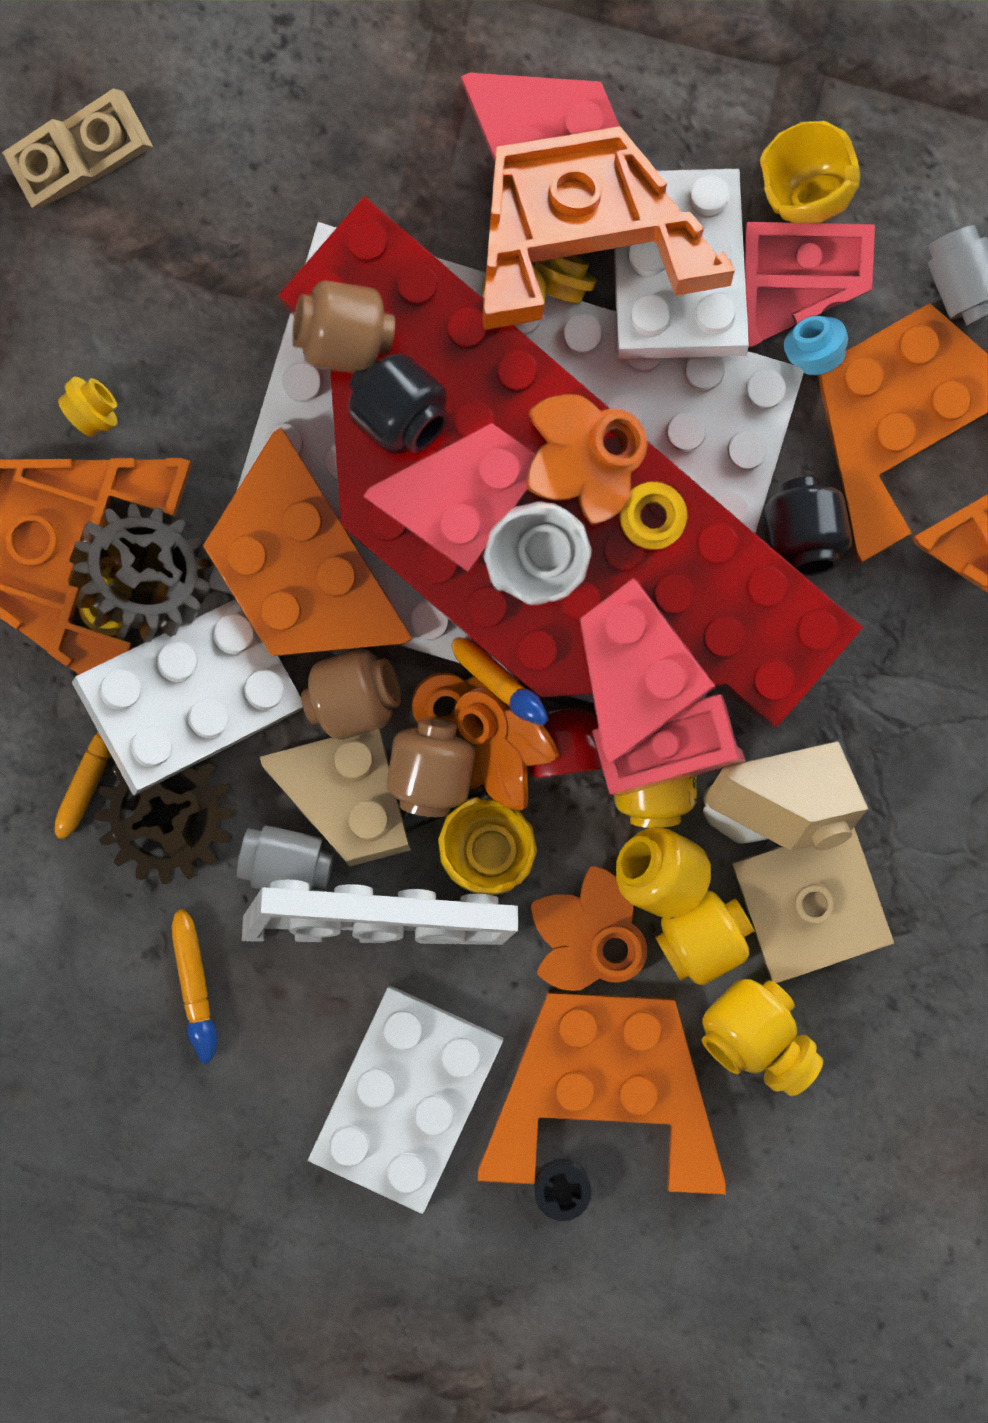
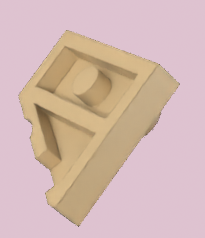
(344, 794)

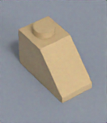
(793, 797)

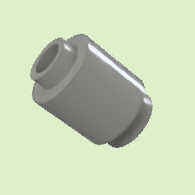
(961, 273)
(284, 856)

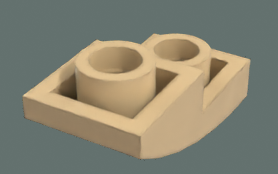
(77, 151)

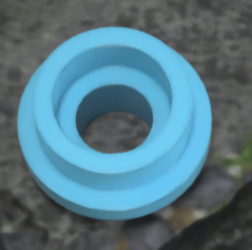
(817, 344)

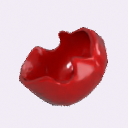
(575, 742)

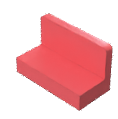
(684, 747)

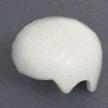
(538, 553)

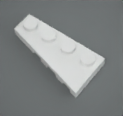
(378, 918)

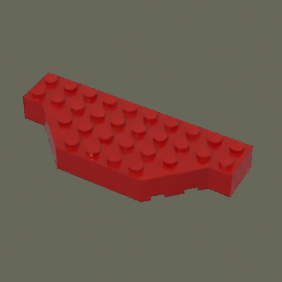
(718, 586)

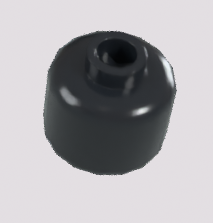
(398, 404)
(808, 525)

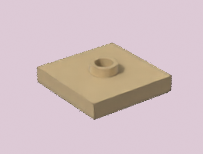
(811, 907)

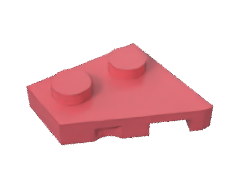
(535, 108)
(802, 271)
(458, 493)
(637, 669)

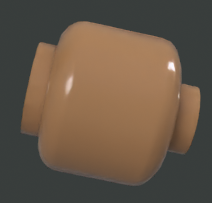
(342, 327)
(351, 693)
(430, 768)

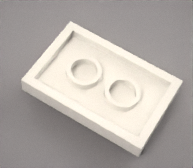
(693, 324)
(186, 696)
(405, 1099)

